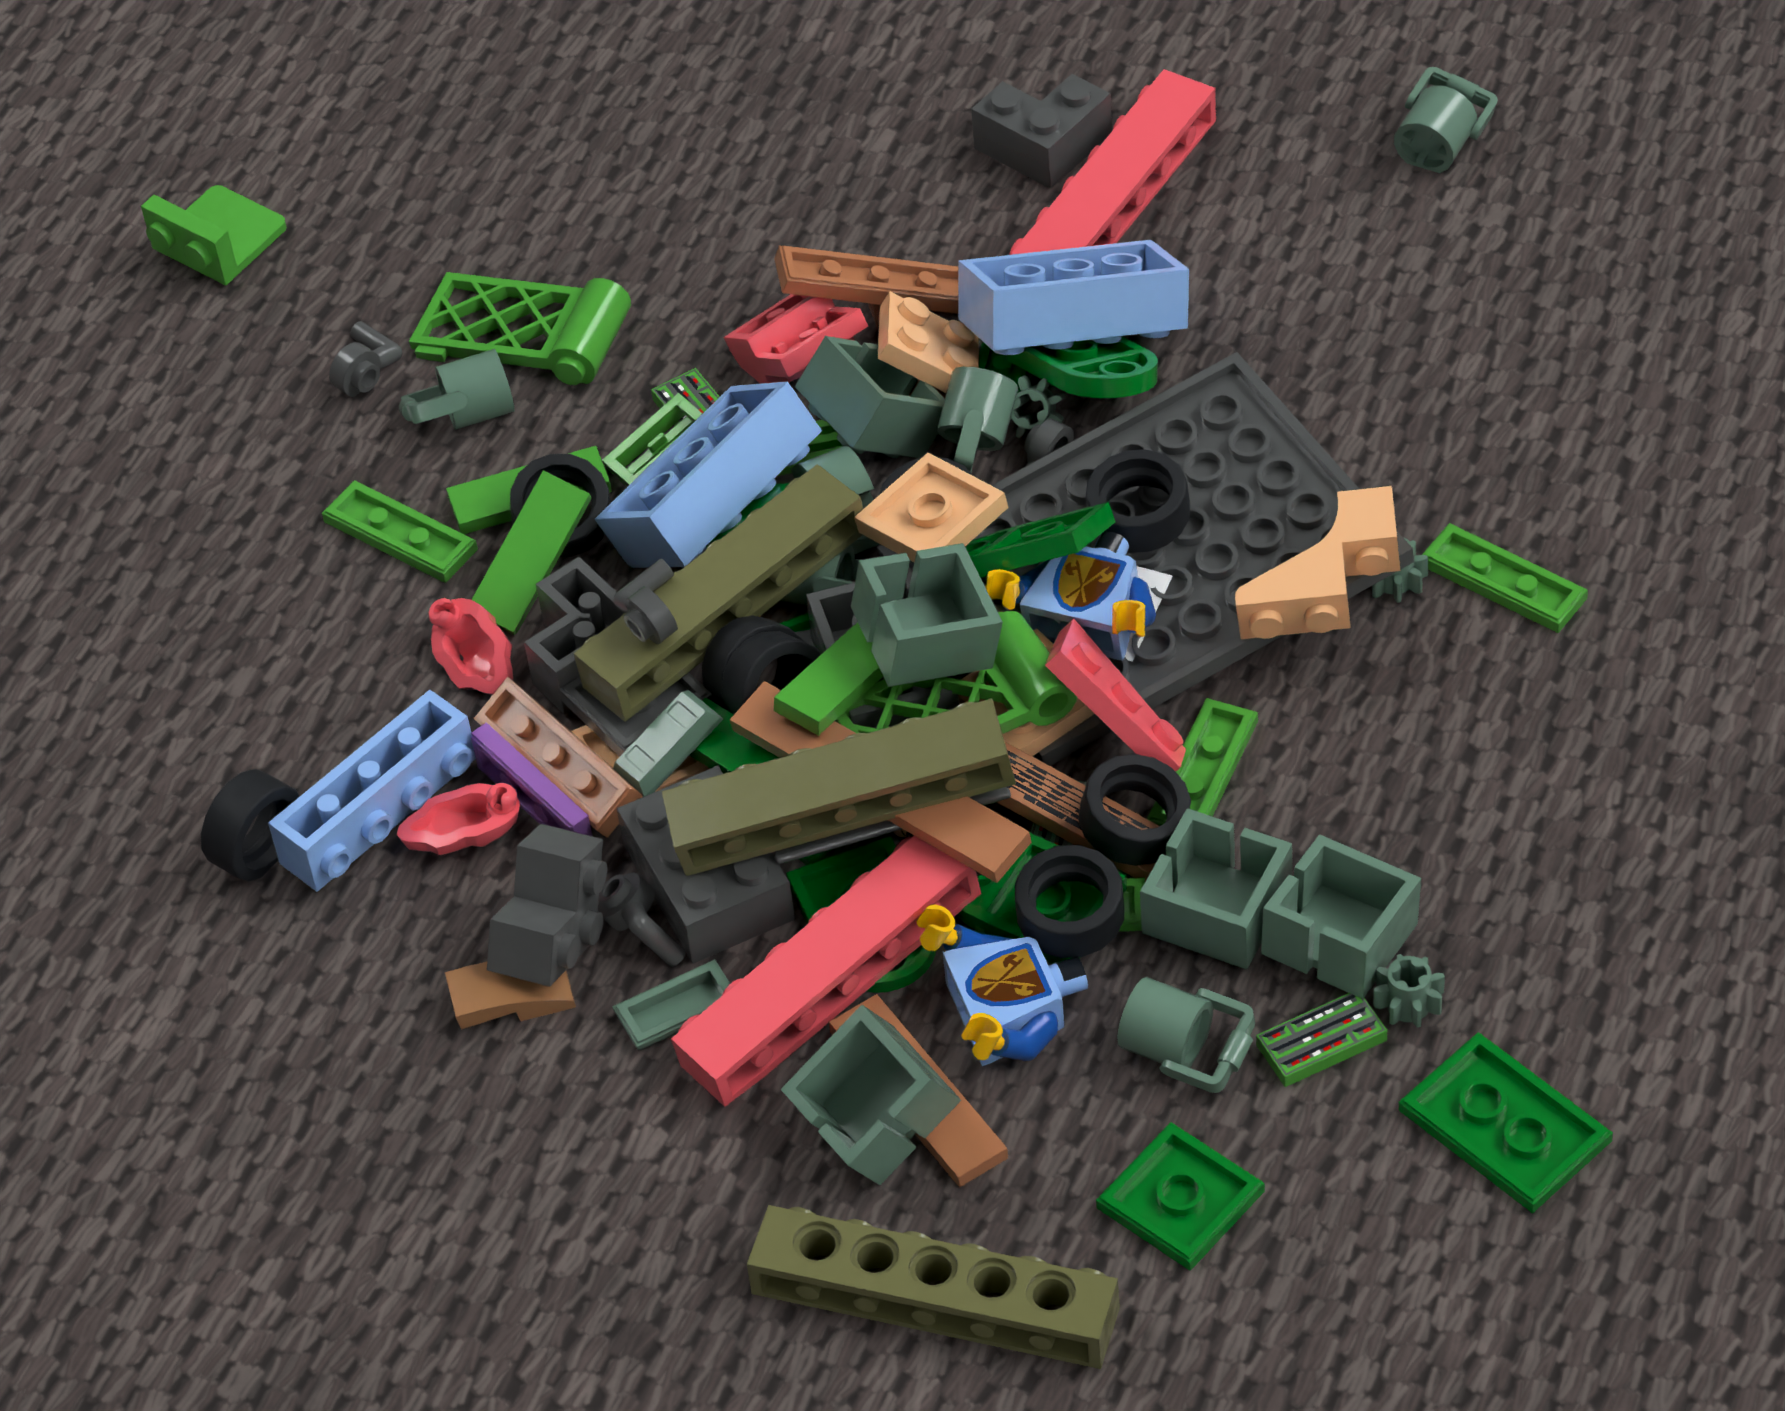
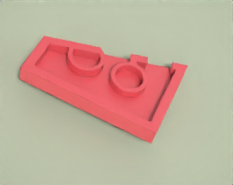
(1109, 695)

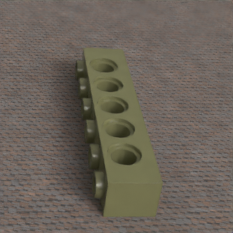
(957, 1308)

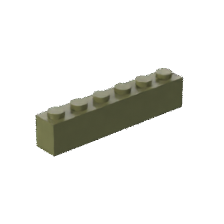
(728, 581)
(837, 787)

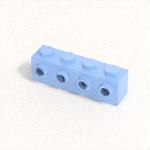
(373, 790)

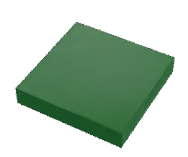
(1180, 1196)

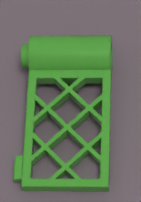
(575, 335)
(1016, 680)

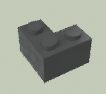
(1046, 135)
(573, 609)
(552, 906)

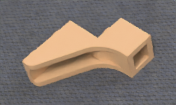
(1311, 587)

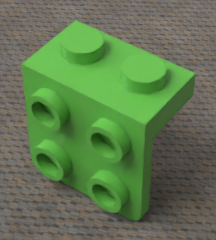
(214, 234)

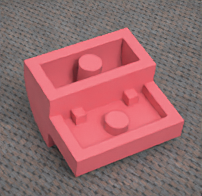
(786, 336)

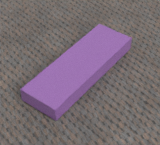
(534, 790)

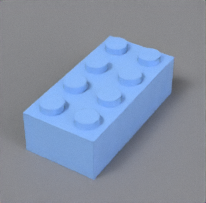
(1073, 296)
(709, 475)

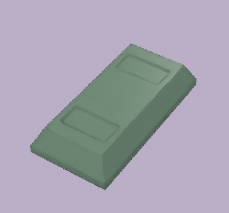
(667, 742)
(666, 1007)

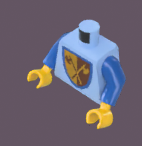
(1091, 586)
(1001, 987)

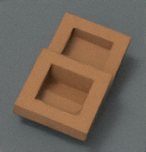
(487, 995)

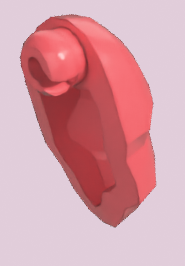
(472, 631)
(461, 819)

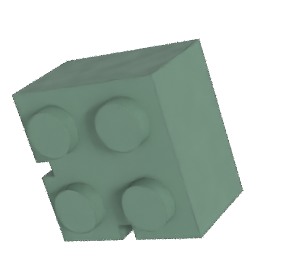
(870, 400)
(942, 625)
(1212, 903)
(1340, 915)
(874, 1090)

